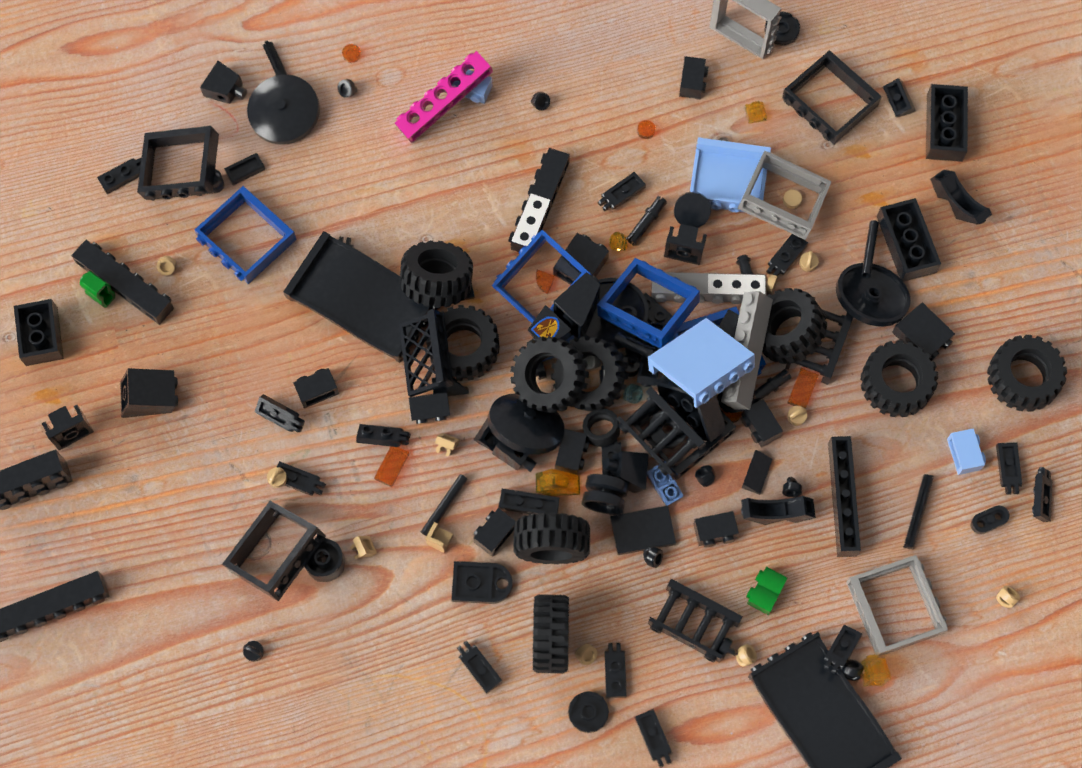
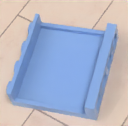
(724, 172)
(703, 361)

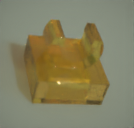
(755, 112)

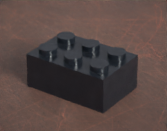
(38, 332)

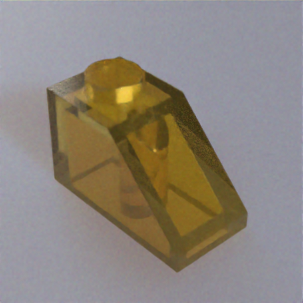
(557, 483)
(875, 671)

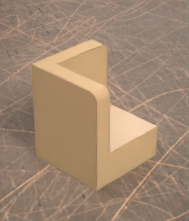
(438, 538)

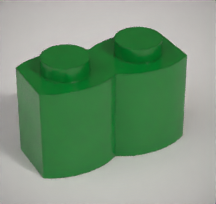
(97, 289)
(766, 591)

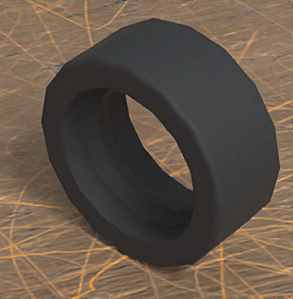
(605, 439)

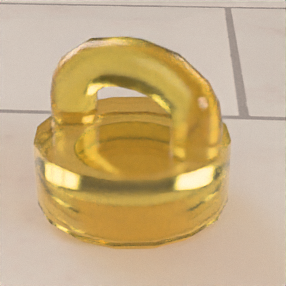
(618, 242)

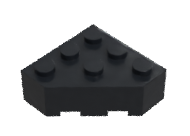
(705, 419)

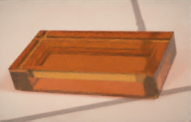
(803, 388)
(391, 466)

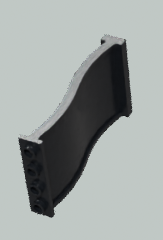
(355, 295)
(821, 709)

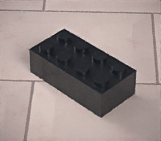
(947, 122)
(908, 240)
(33, 478)

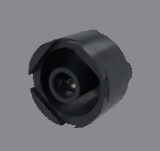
(334, 562)

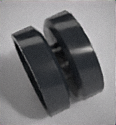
(605, 494)

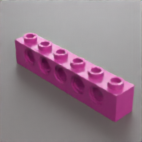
(442, 106)

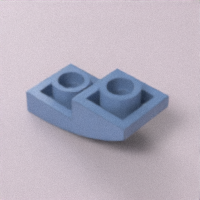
(664, 485)

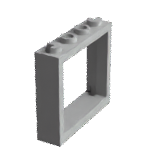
(743, 36)
(774, 214)
(866, 615)

